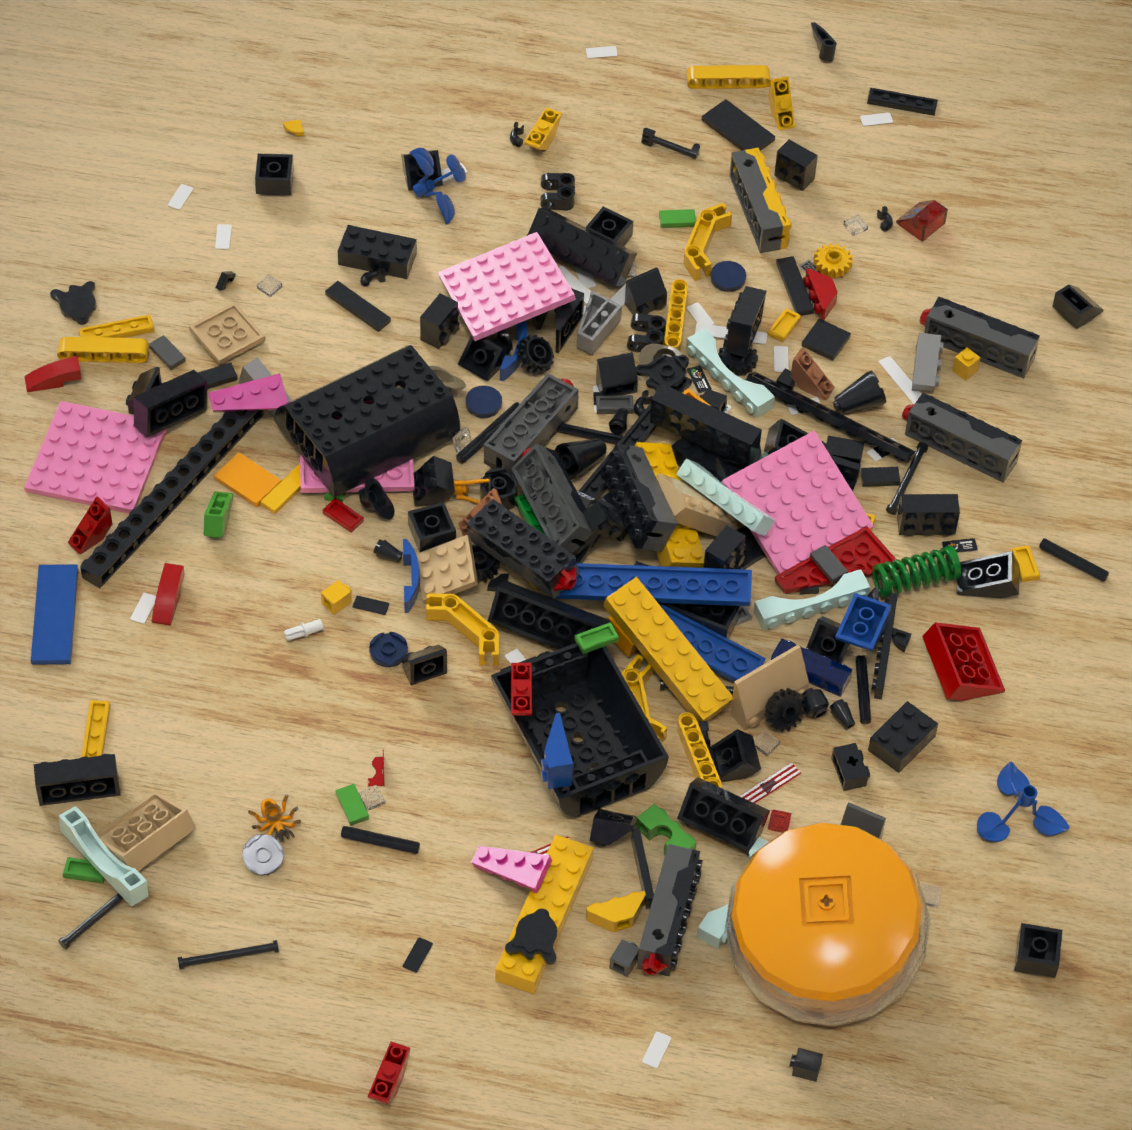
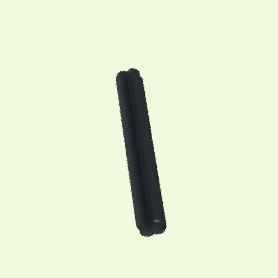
(589, 433)
(1074, 559)
(863, 689)
(380, 839)

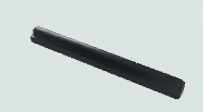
(478, 442)

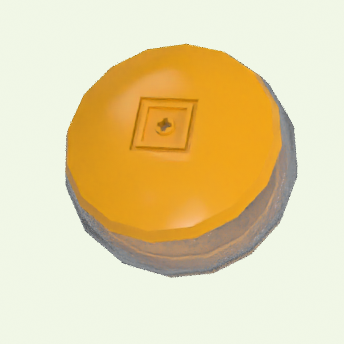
(827, 924)

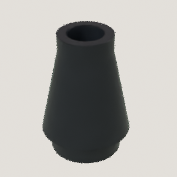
(618, 423)
(387, 551)
(842, 713)

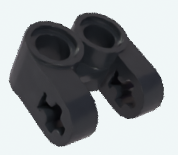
(565, 195)
(653, 326)

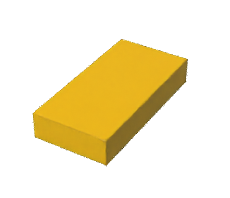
(784, 325)
(1028, 567)

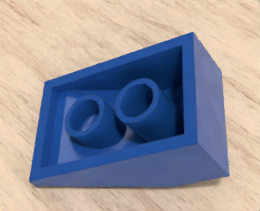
(864, 622)
(557, 760)

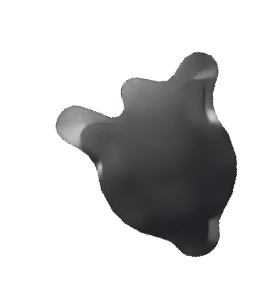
(76, 302)
(664, 370)
(533, 936)

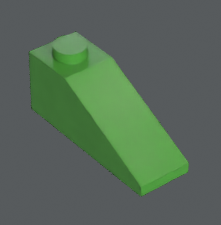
(217, 514)

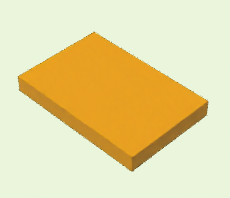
(246, 479)

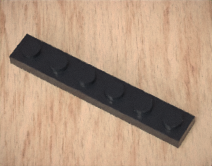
(883, 652)

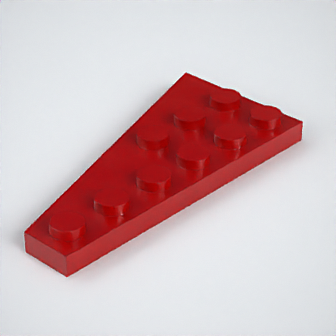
(855, 552)

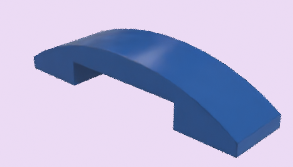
(510, 363)
(410, 559)

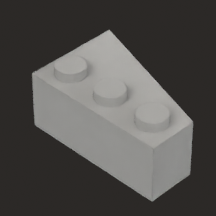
(598, 322)
(927, 362)

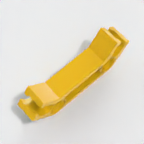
(708, 222)
(466, 622)
(638, 691)

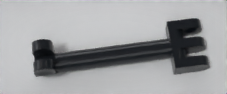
(649, 138)

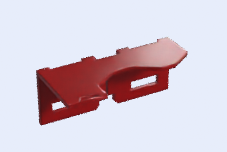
(378, 779)

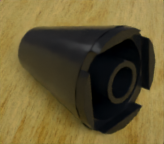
(860, 394)
(580, 455)

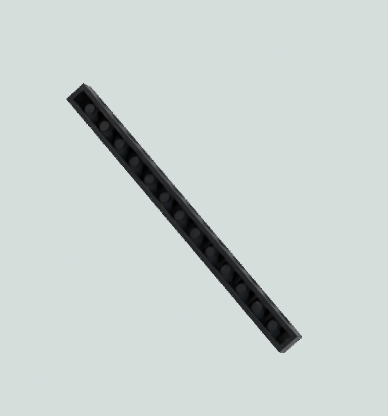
(167, 495)

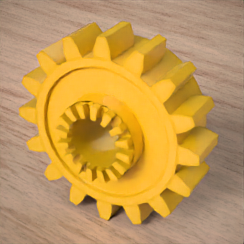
(832, 260)

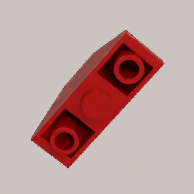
(821, 292)
(92, 527)
(521, 689)
(390, 1073)

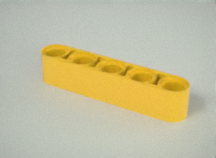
(728, 76)
(676, 314)
(104, 349)
(697, 749)

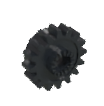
(535, 354)
(739, 364)
(485, 564)
(784, 709)

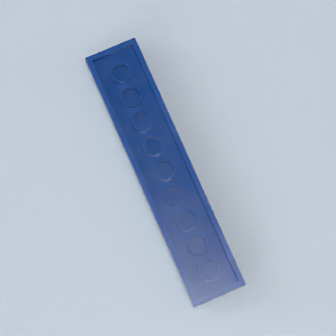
(665, 584)

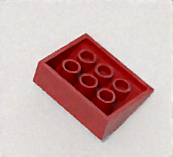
(962, 661)

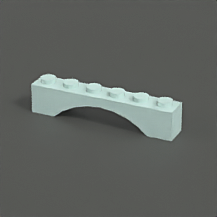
(752, 396)
(728, 500)
(777, 611)
(124, 879)
(713, 925)

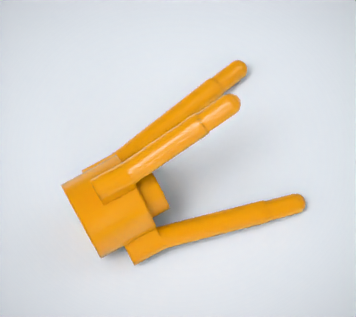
(462, 487)

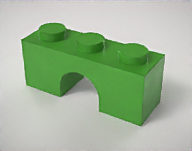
(656, 822)

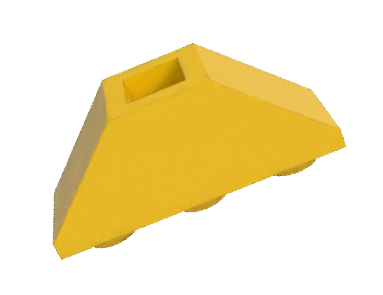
(781, 103)
(544, 130)
(617, 912)

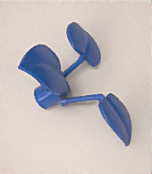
(426, 186)
(1015, 782)

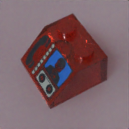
(924, 219)

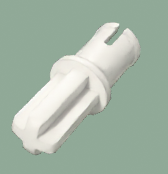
(303, 630)

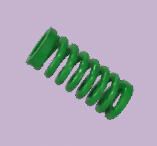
(946, 569)

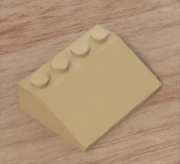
(694, 508)
(756, 687)
(147, 830)

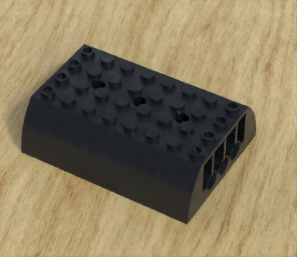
(375, 435)
(600, 711)

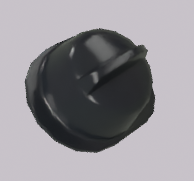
(375, 499)

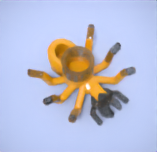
(273, 816)

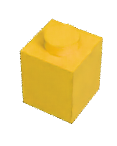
(966, 364)
(336, 597)

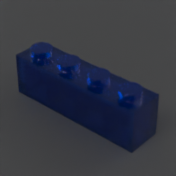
(820, 669)

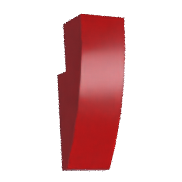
(53, 375)
(168, 594)

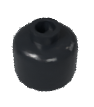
(815, 703)

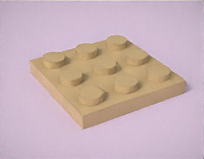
(227, 333)
(447, 568)

